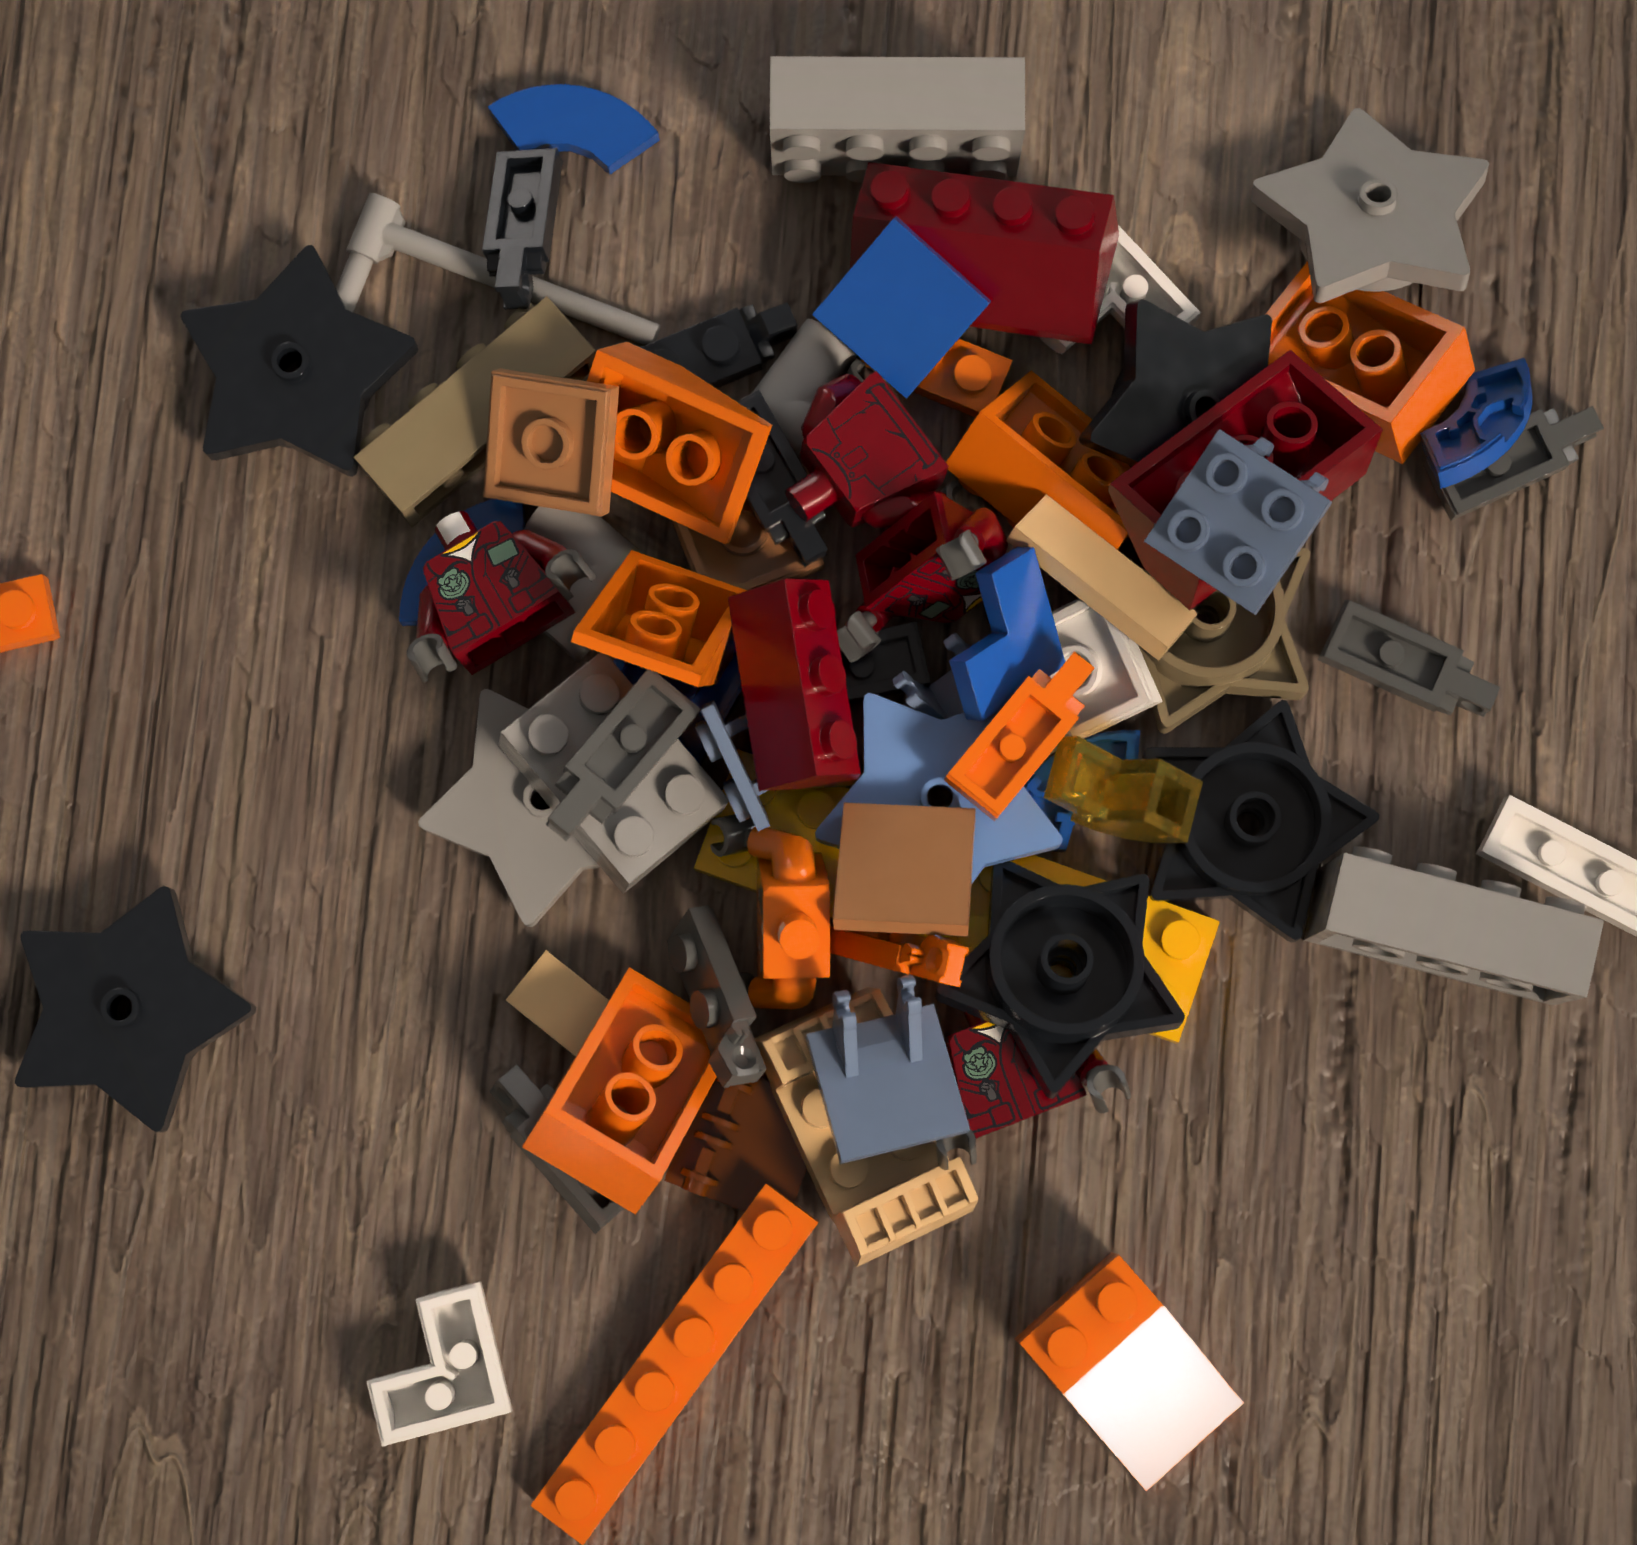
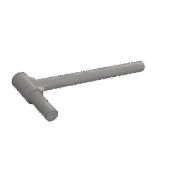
(382, 231)

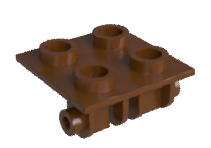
(738, 1147)

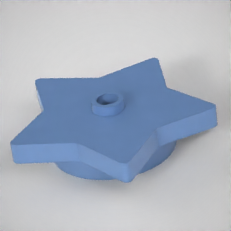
(914, 753)

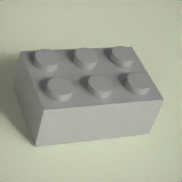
(657, 816)

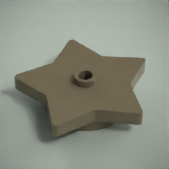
(1232, 656)

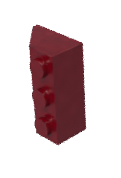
(794, 686)

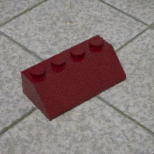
(1023, 245)
(1286, 404)

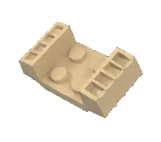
(871, 1200)

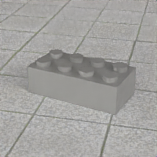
(896, 112)
(1454, 928)

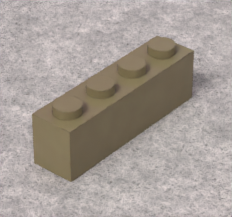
(446, 429)

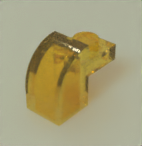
(1122, 797)

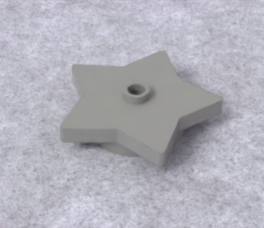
(1375, 212)
(494, 817)

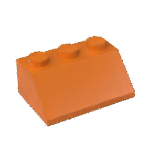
(1031, 448)

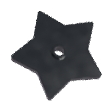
(1172, 378)
(308, 409)
(1297, 815)
(1092, 933)
(171, 1019)

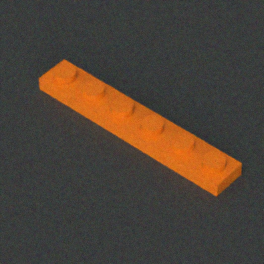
(674, 1363)

